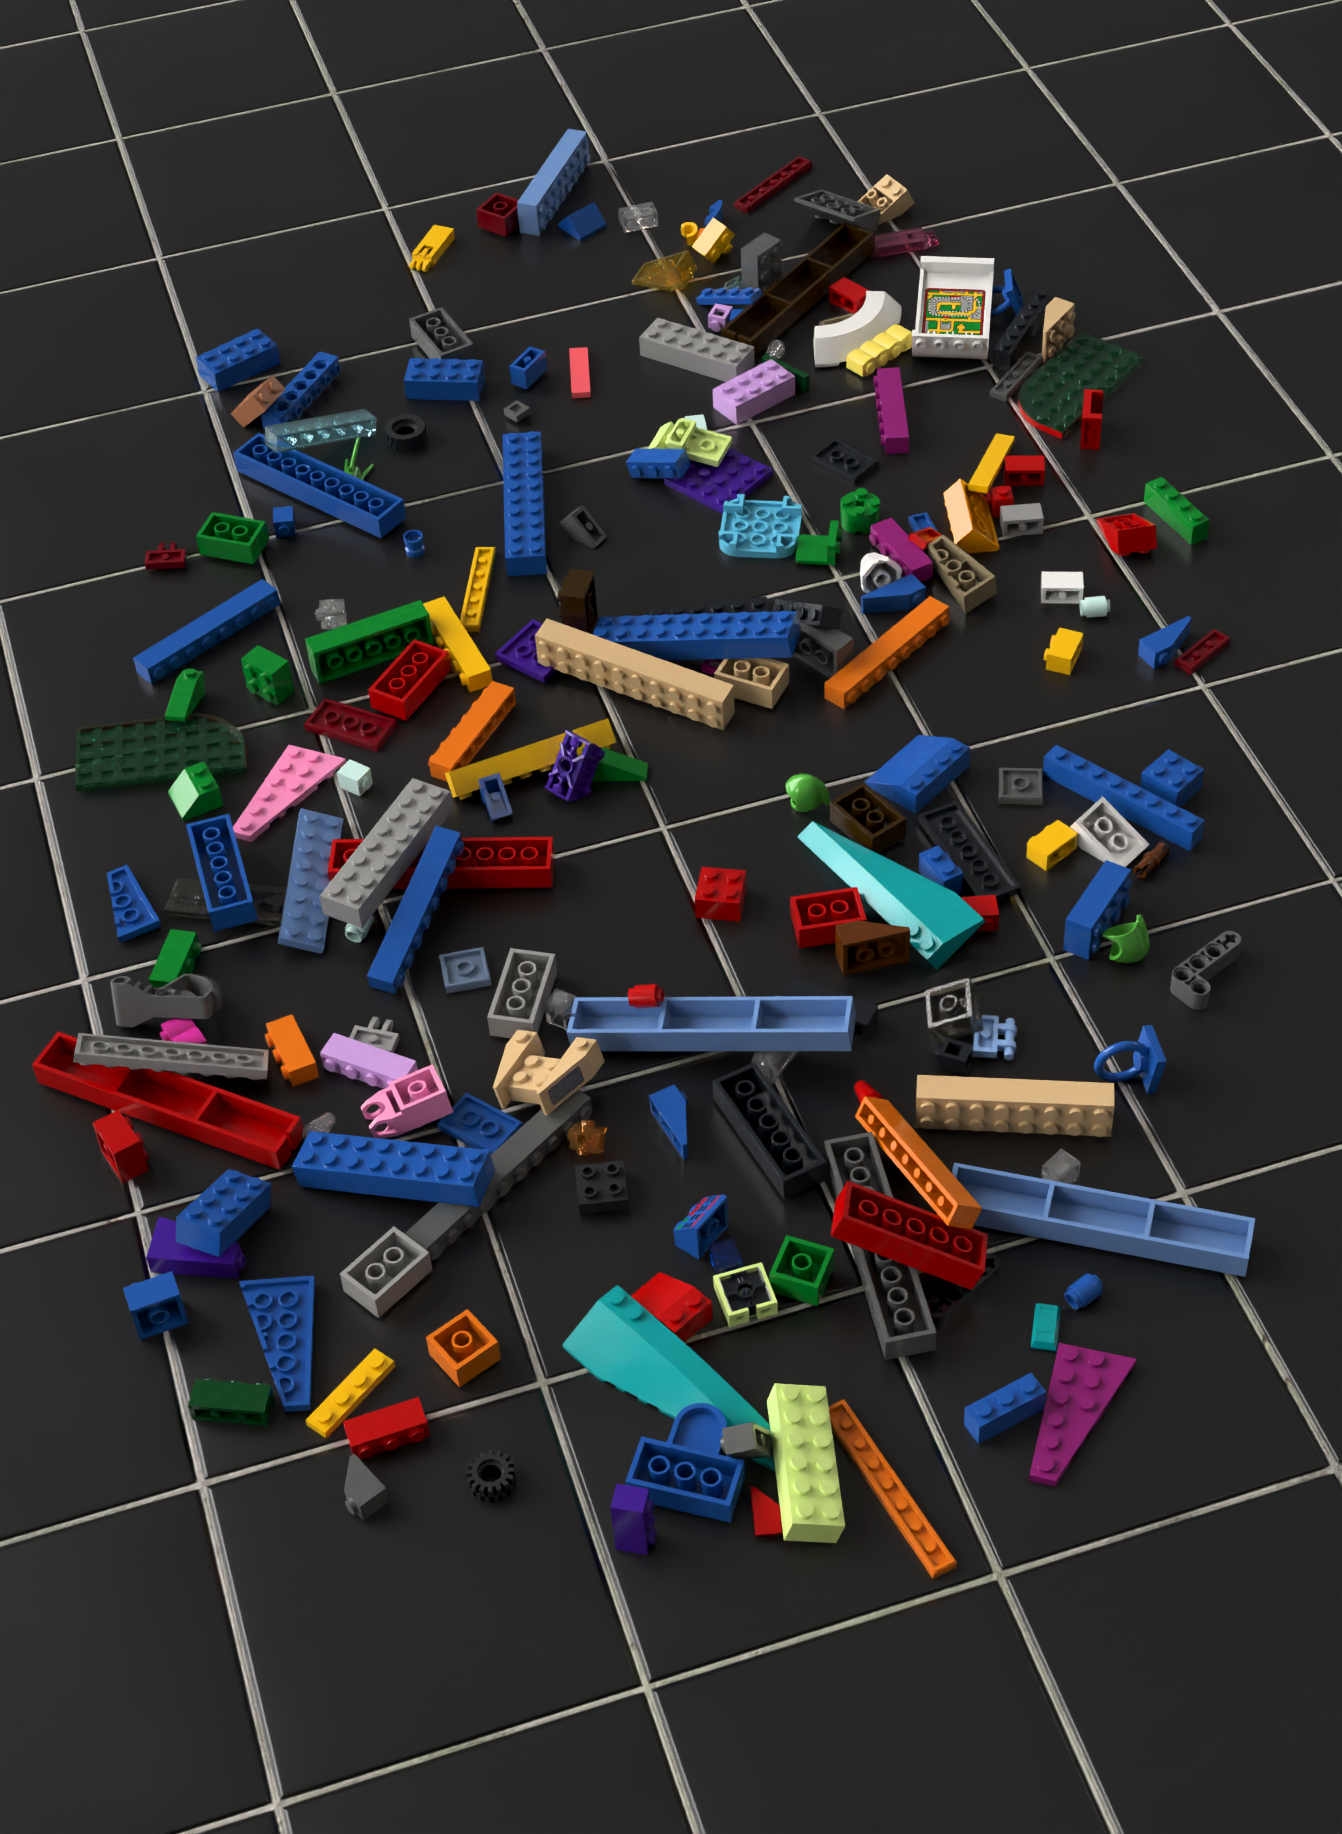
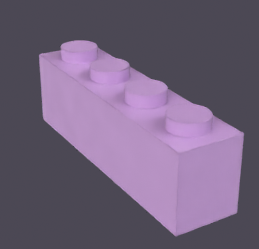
(364, 1061)

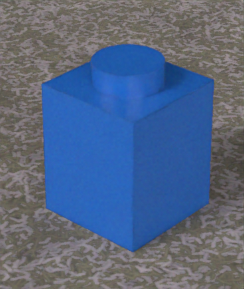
(284, 521)

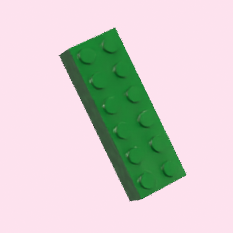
(368, 641)

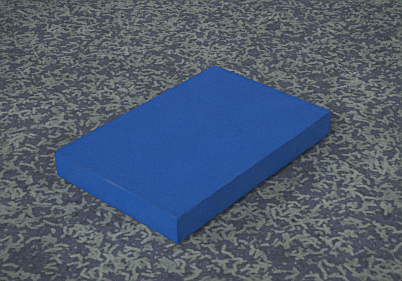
(479, 1124)

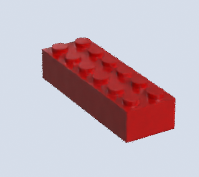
(909, 1235)

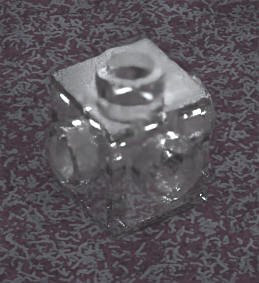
(331, 613)

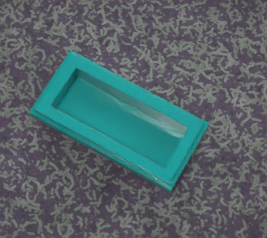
(1045, 1327)

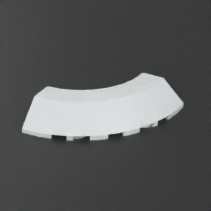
(837, 340)

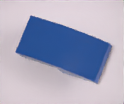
(715, 212)

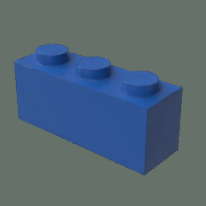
(658, 463)
(1004, 1408)

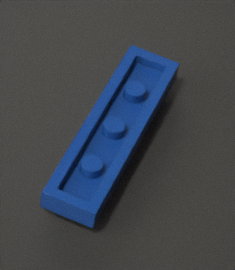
(728, 296)

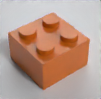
(463, 1348)

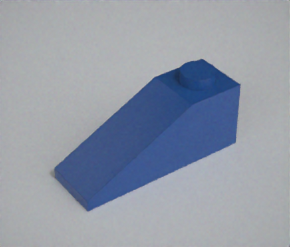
(896, 596)
(1163, 644)
(670, 1112)

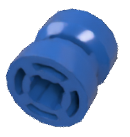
(414, 543)

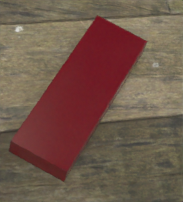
(1202, 651)

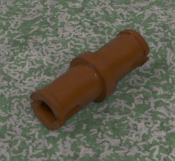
(1151, 860)

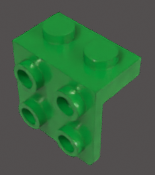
(820, 548)

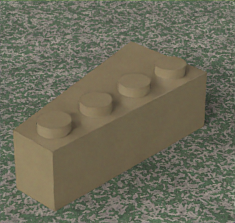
(961, 574)

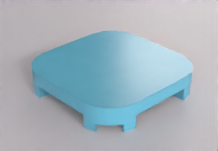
(760, 528)

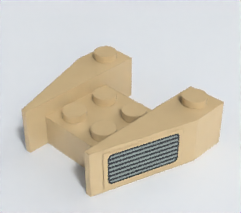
(544, 1080)

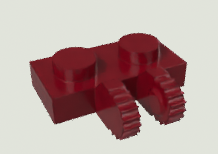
(164, 558)

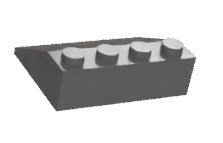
(840, 209)

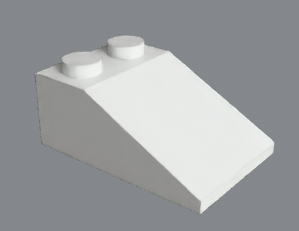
(1108, 834)

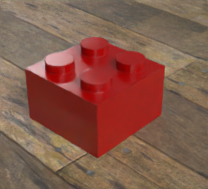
(720, 894)
(121, 1146)

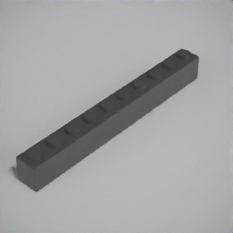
(511, 1164)

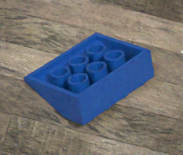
(920, 771)

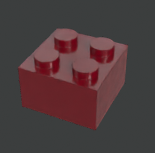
(498, 214)

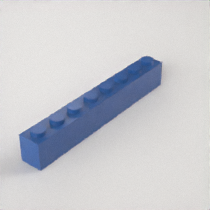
(206, 631)
(1127, 798)
(415, 910)

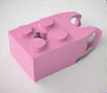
(408, 1103)

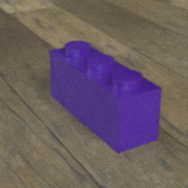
(633, 1519)

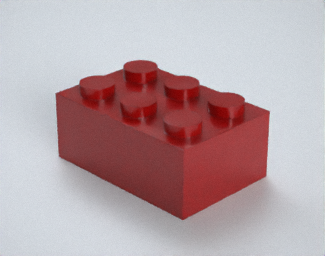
(818, 913)

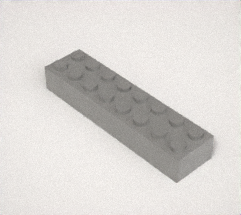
(386, 853)

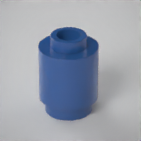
(1083, 1291)

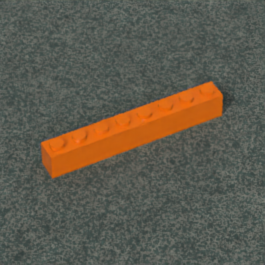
(886, 652)
(918, 1163)

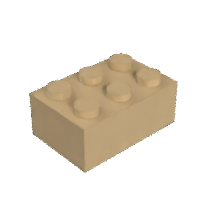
(755, 679)

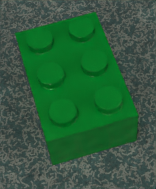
(232, 538)

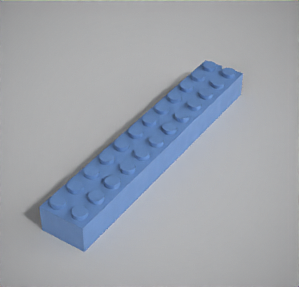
(717, 1023)
(1109, 1220)

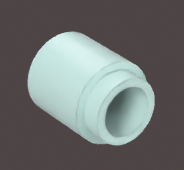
(1094, 607)
(356, 933)

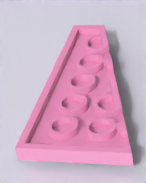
(286, 786)

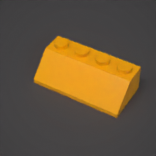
(970, 519)

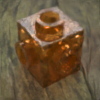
(586, 1137)

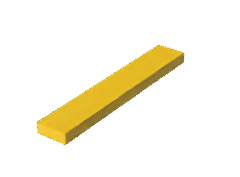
(991, 463)
(477, 588)

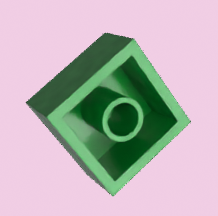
(267, 675)
(802, 1270)

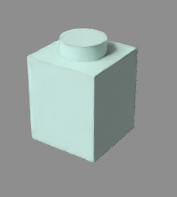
(354, 777)

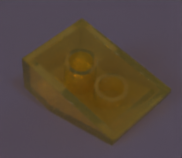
(667, 272)

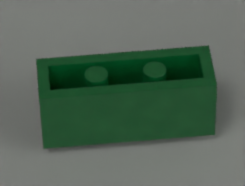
(231, 1402)

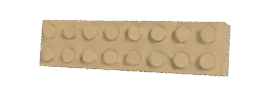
(1014, 1105)

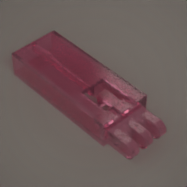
(903, 242)

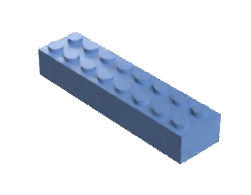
(553, 182)

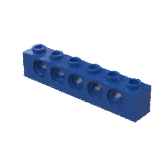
(302, 390)

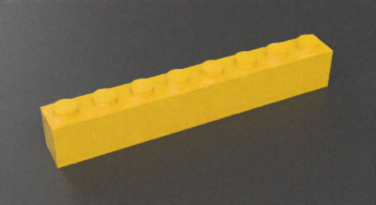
(524, 759)

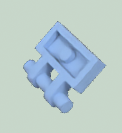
(987, 1042)

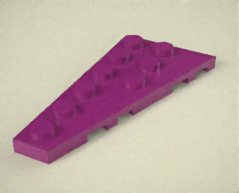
(1075, 1402)

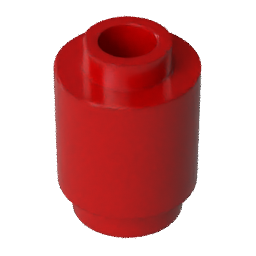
(645, 996)

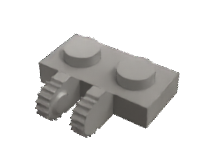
(370, 1035)

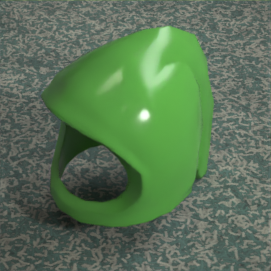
(807, 792)
(1129, 941)

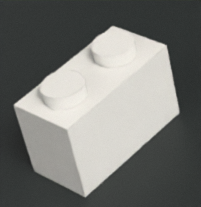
(1062, 587)

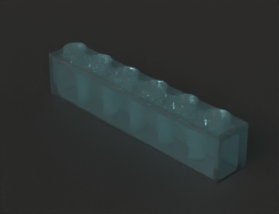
(320, 430)

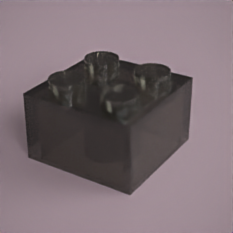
(954, 1010)

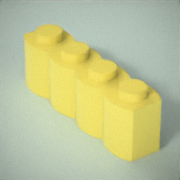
(878, 351)

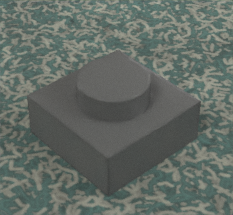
(517, 411)

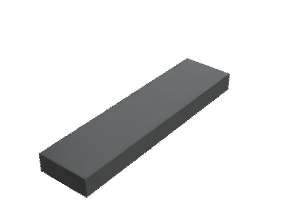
(1016, 376)

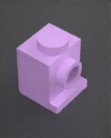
(717, 322)

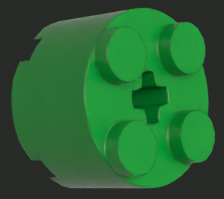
(859, 511)

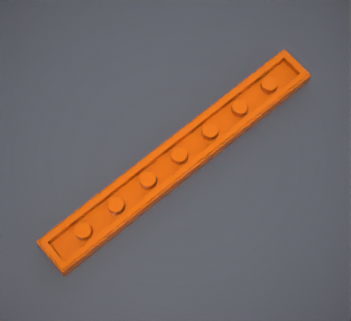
(890, 1491)

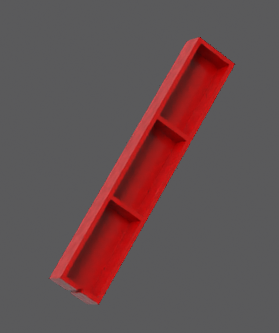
(175, 1104)

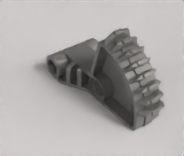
(184, 997)

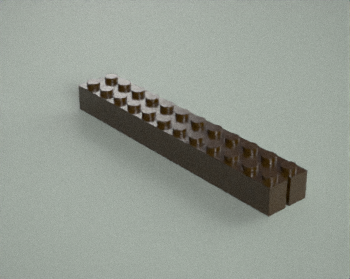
(800, 287)

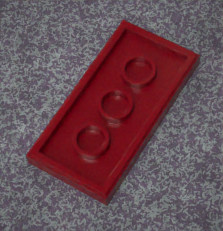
(351, 725)

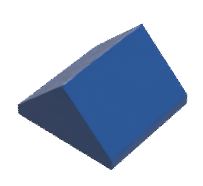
(583, 222)

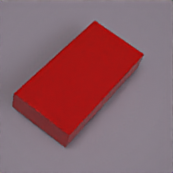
(924, 537)

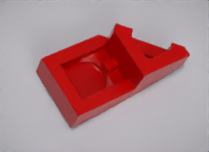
(765, 1514)

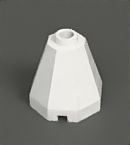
(878, 571)

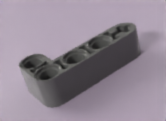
(1191, 976)

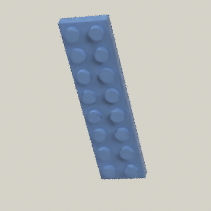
(302, 917)

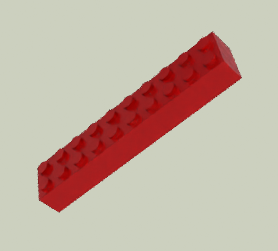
(483, 863)

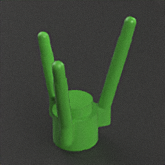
(354, 470)

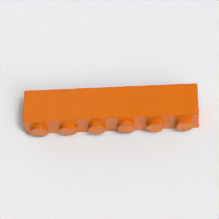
(473, 730)

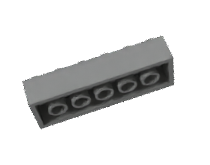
(696, 350)

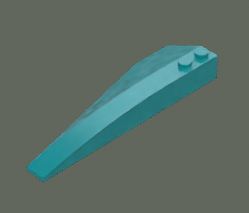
(934, 914)
(642, 1356)

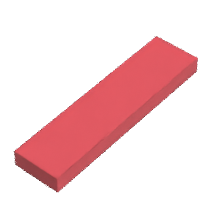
(579, 372)

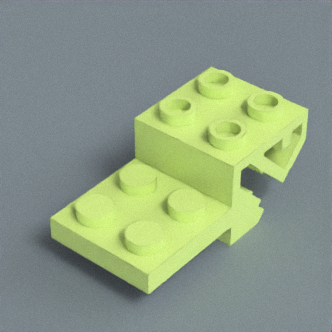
(699, 443)

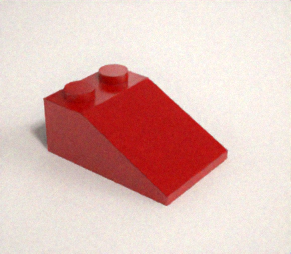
(1128, 534)
(675, 1305)

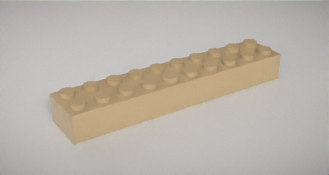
(635, 674)

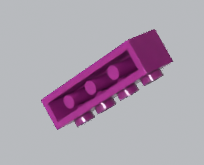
(894, 544)

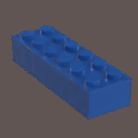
(221, 872)

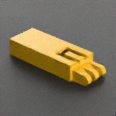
(437, 238)

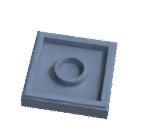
(465, 970)

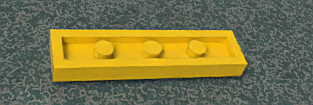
(350, 1393)

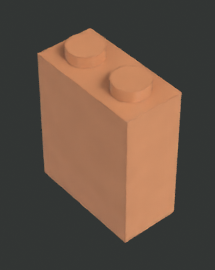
(258, 401)

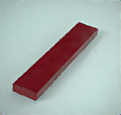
(773, 184)

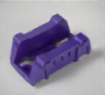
(581, 770)

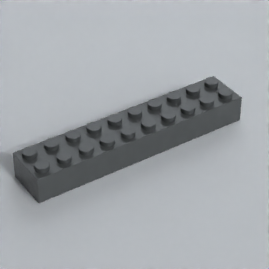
(889, 1286)

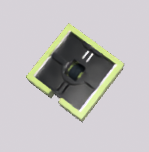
(745, 1294)

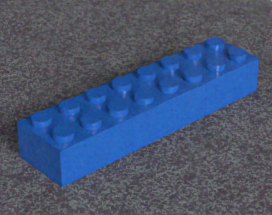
(394, 1168)

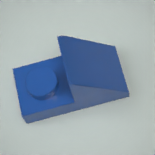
(494, 797)

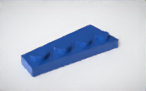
(130, 906)

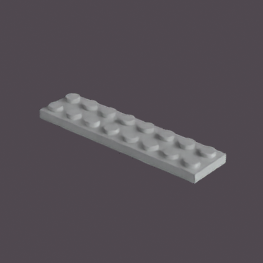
(171, 1056)

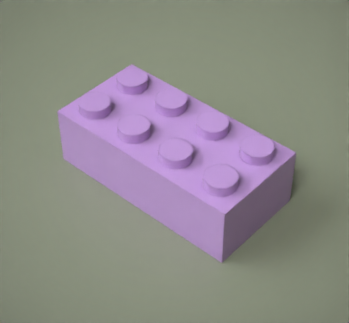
(753, 391)

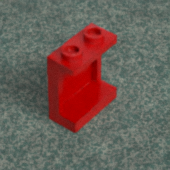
(1091, 419)

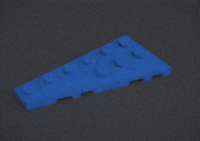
(285, 1326)

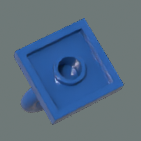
(1011, 294)
(1147, 1059)

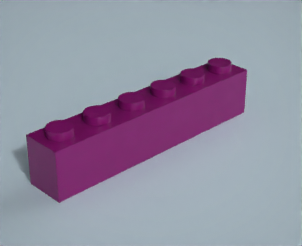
(891, 410)

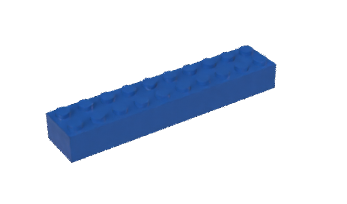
(321, 486)
(524, 504)
(705, 634)

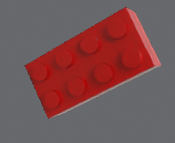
(409, 679)

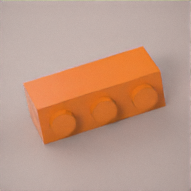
(291, 1051)

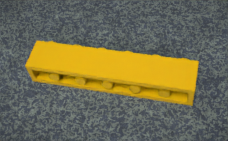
(463, 653)

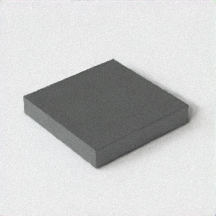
(1020, 786)

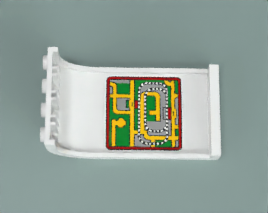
(953, 307)

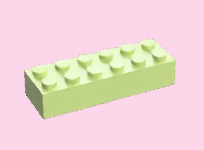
(805, 1463)

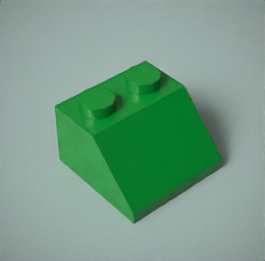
(195, 792)

